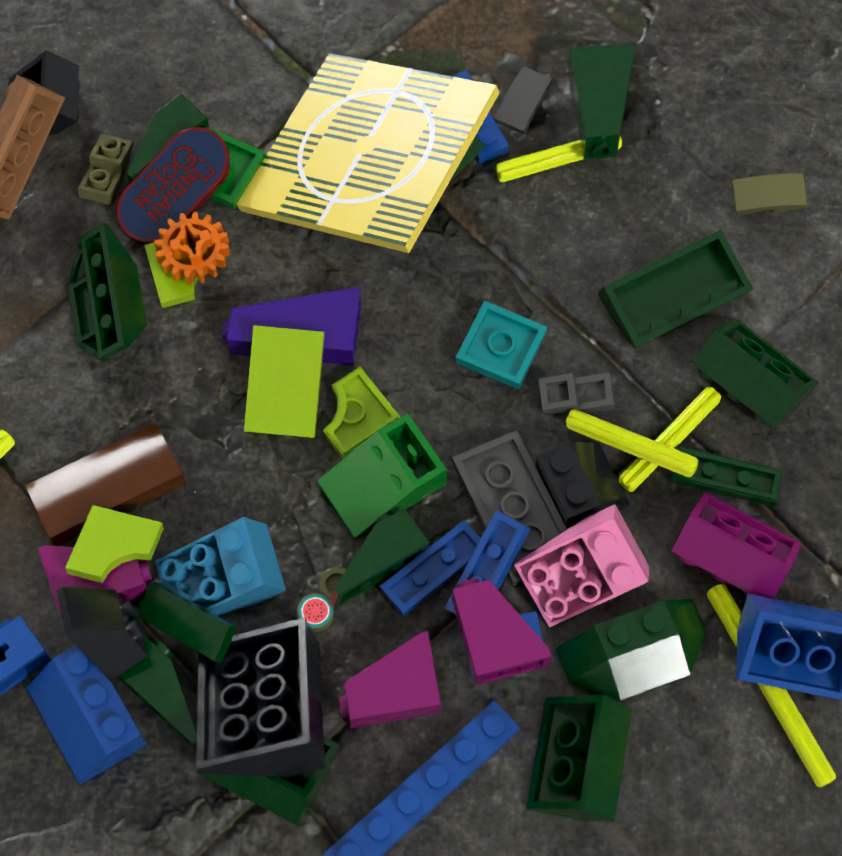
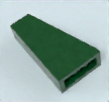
(599, 94)

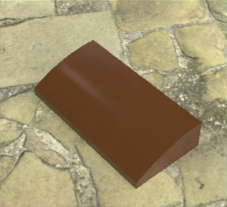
(111, 478)

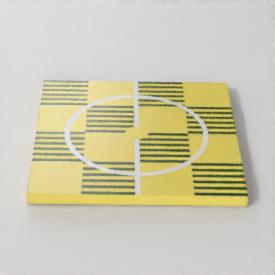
(369, 151)

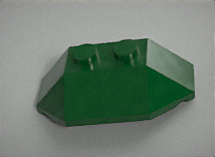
(105, 294)
(635, 650)

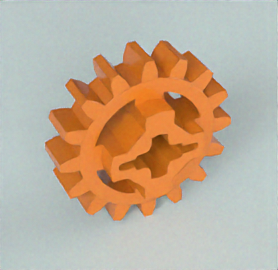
(177, 257)

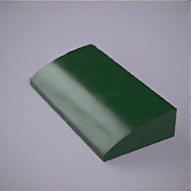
(675, 289)

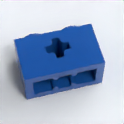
(22, 652)

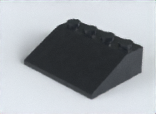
(262, 704)

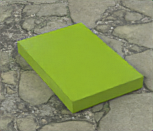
(284, 381)

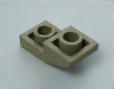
(106, 169)
(770, 192)

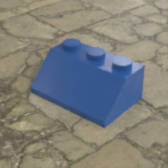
(790, 646)
(84, 714)

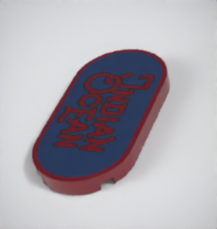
(174, 183)

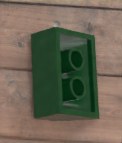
(754, 373)
(580, 758)
(283, 796)

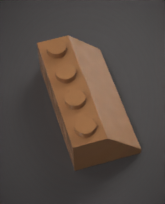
(23, 131)

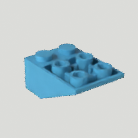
(225, 568)

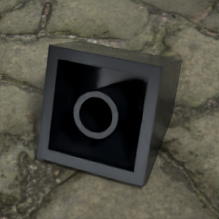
(60, 77)
(580, 481)
(103, 628)

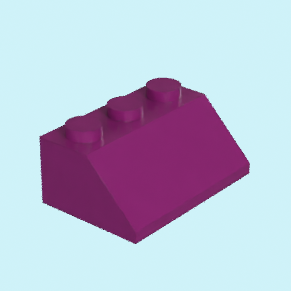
(736, 547)

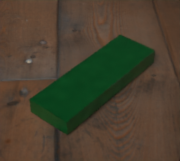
(732, 478)
(186, 621)

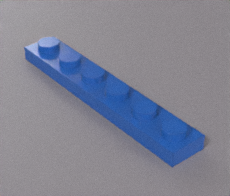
(428, 785)

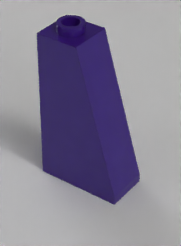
(329, 312)

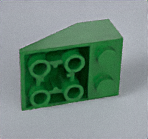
(383, 476)

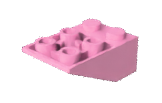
(584, 567)

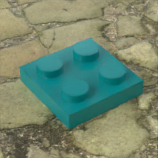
(501, 345)

